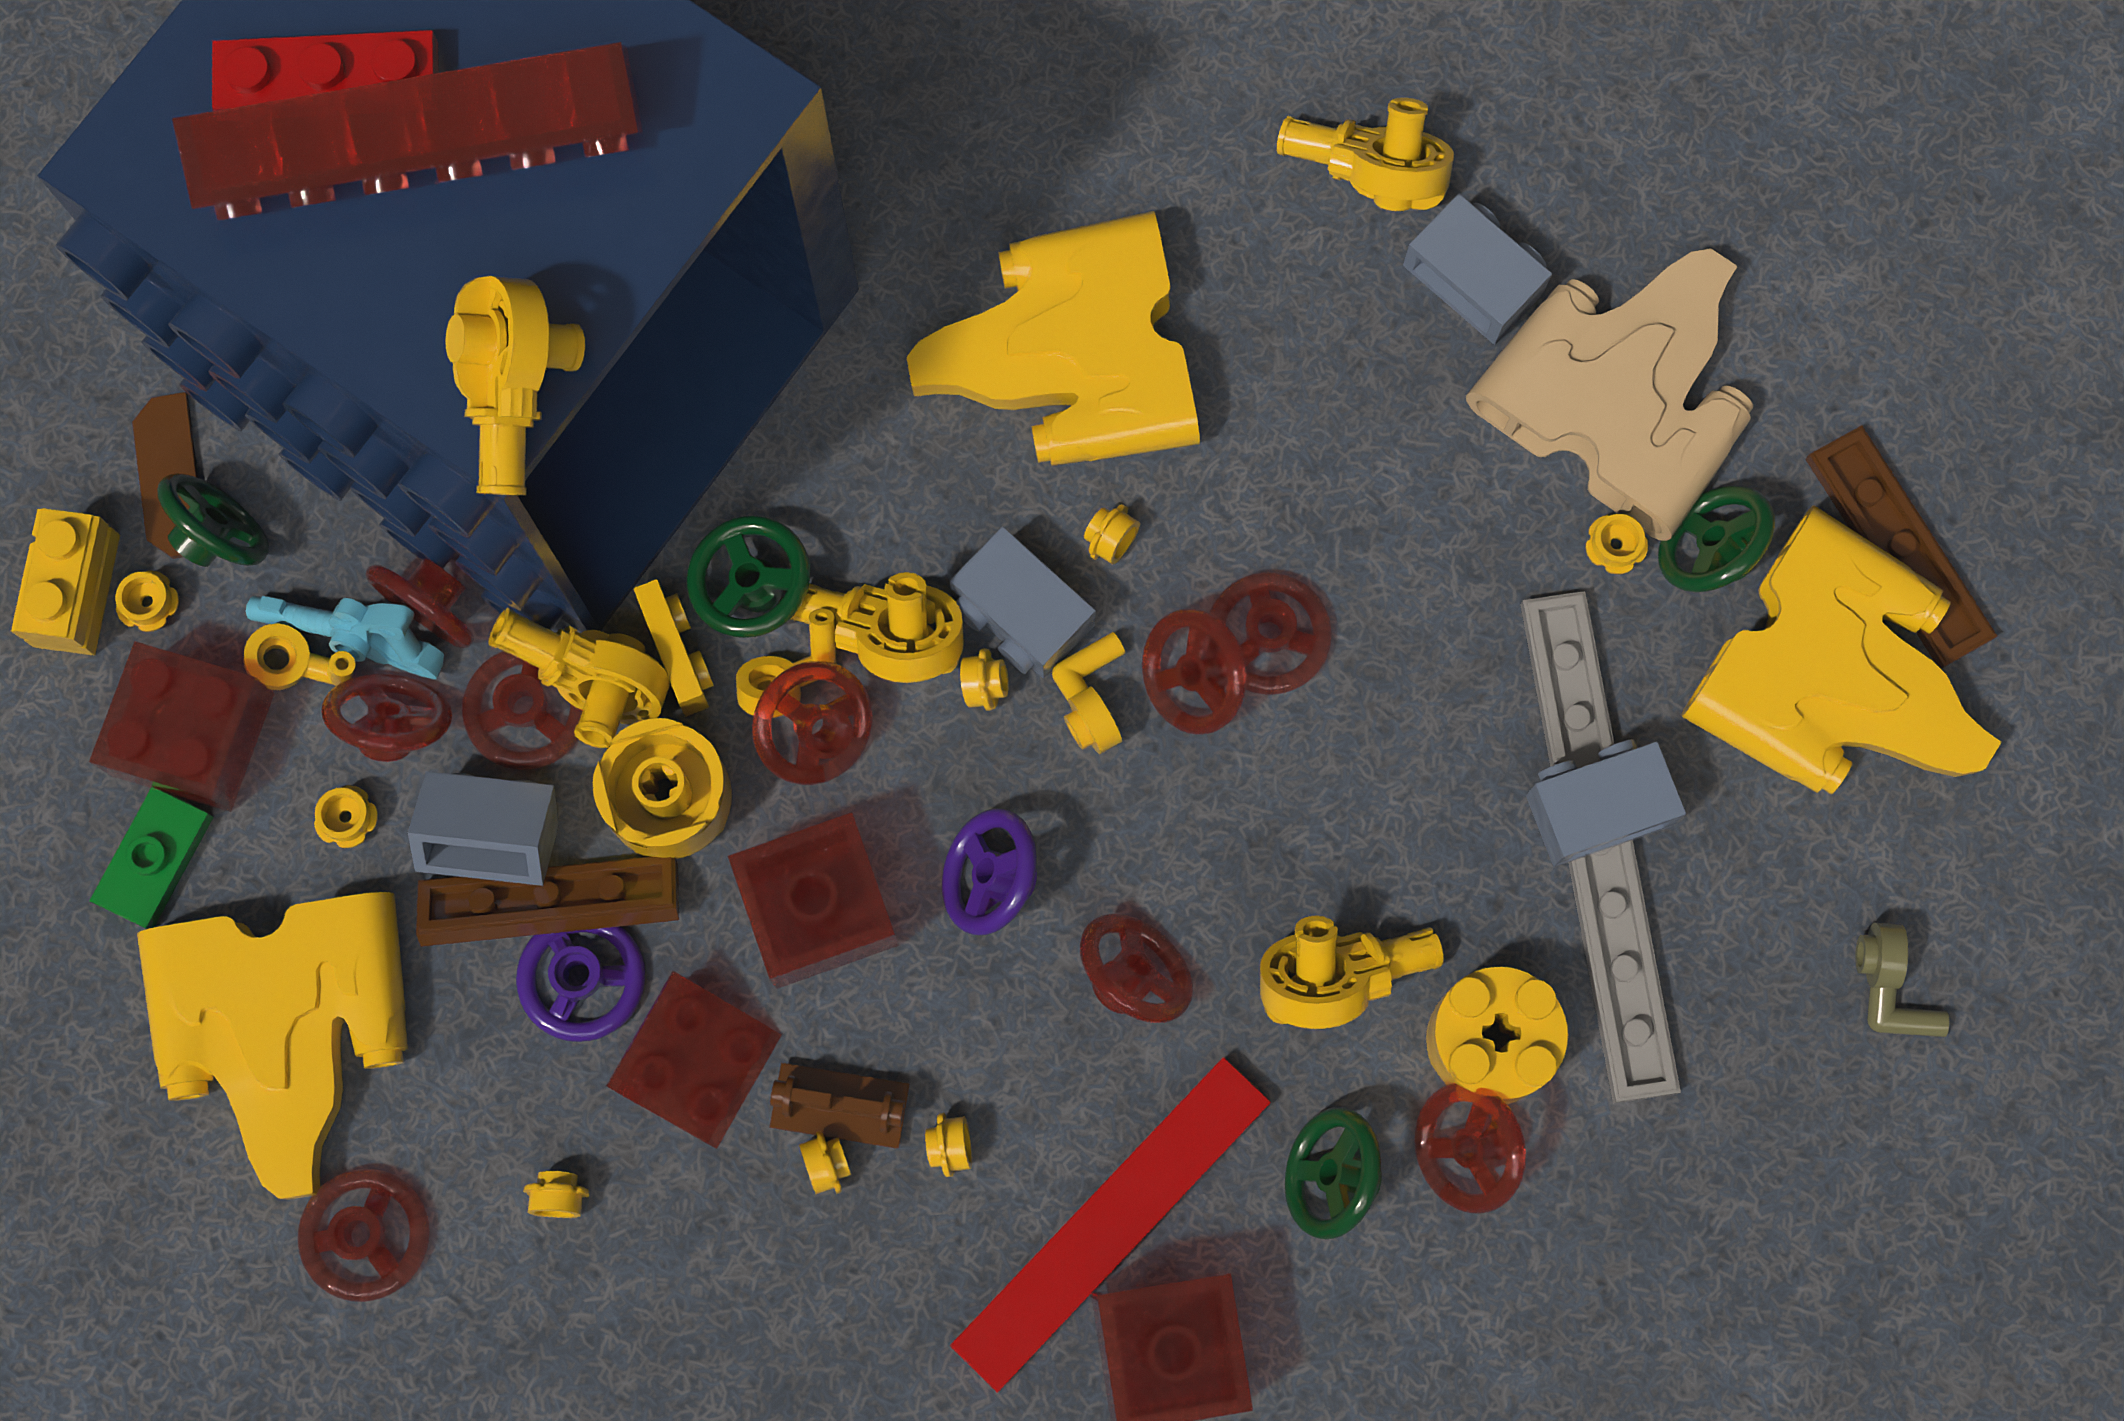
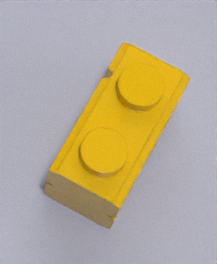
(66, 582)

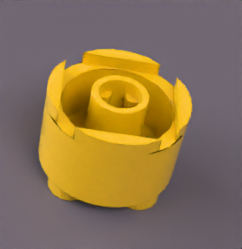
(629, 779)
(1523, 1009)

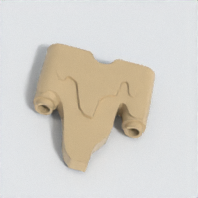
(1618, 390)

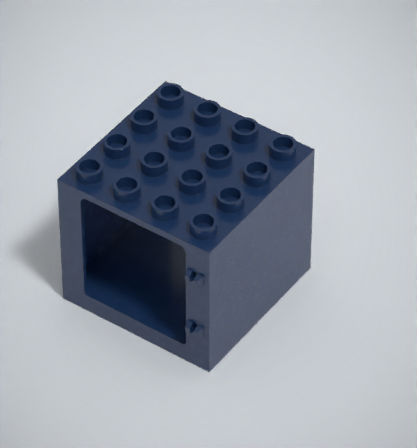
(686, 261)

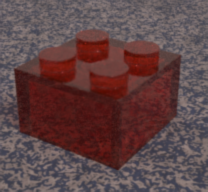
(182, 726)
(813, 901)
(1172, 1350)

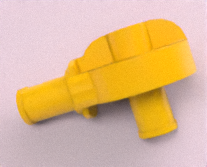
(1388, 164)
(499, 361)
(892, 624)
(590, 673)
(1336, 972)

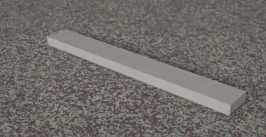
(1606, 882)

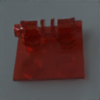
(694, 1060)

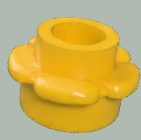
(1616, 527)
(1111, 533)
(137, 587)
(983, 680)
(333, 804)
(949, 1144)
(824, 1163)
(555, 1195)

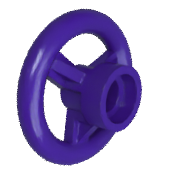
(995, 875)
(567, 957)

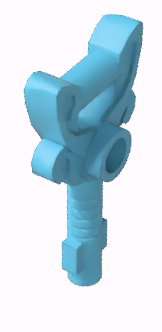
(367, 631)

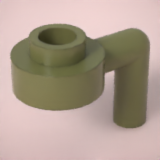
(1884, 961)

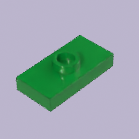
(151, 858)

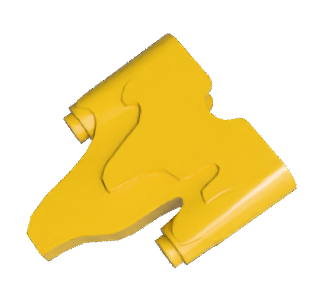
(1074, 339)
(1834, 671)
(272, 1020)

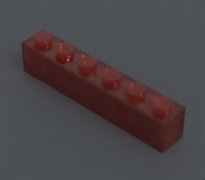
(409, 127)

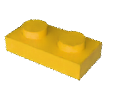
(666, 621)

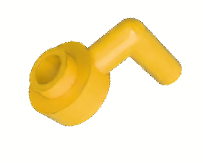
(301, 662)
(759, 672)
(1090, 719)

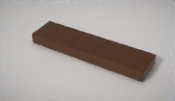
(1883, 514)
(569, 900)

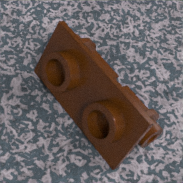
(839, 1105)

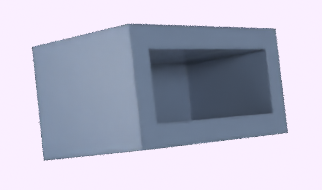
(1477, 267)
(1021, 604)
(1604, 802)
(483, 828)

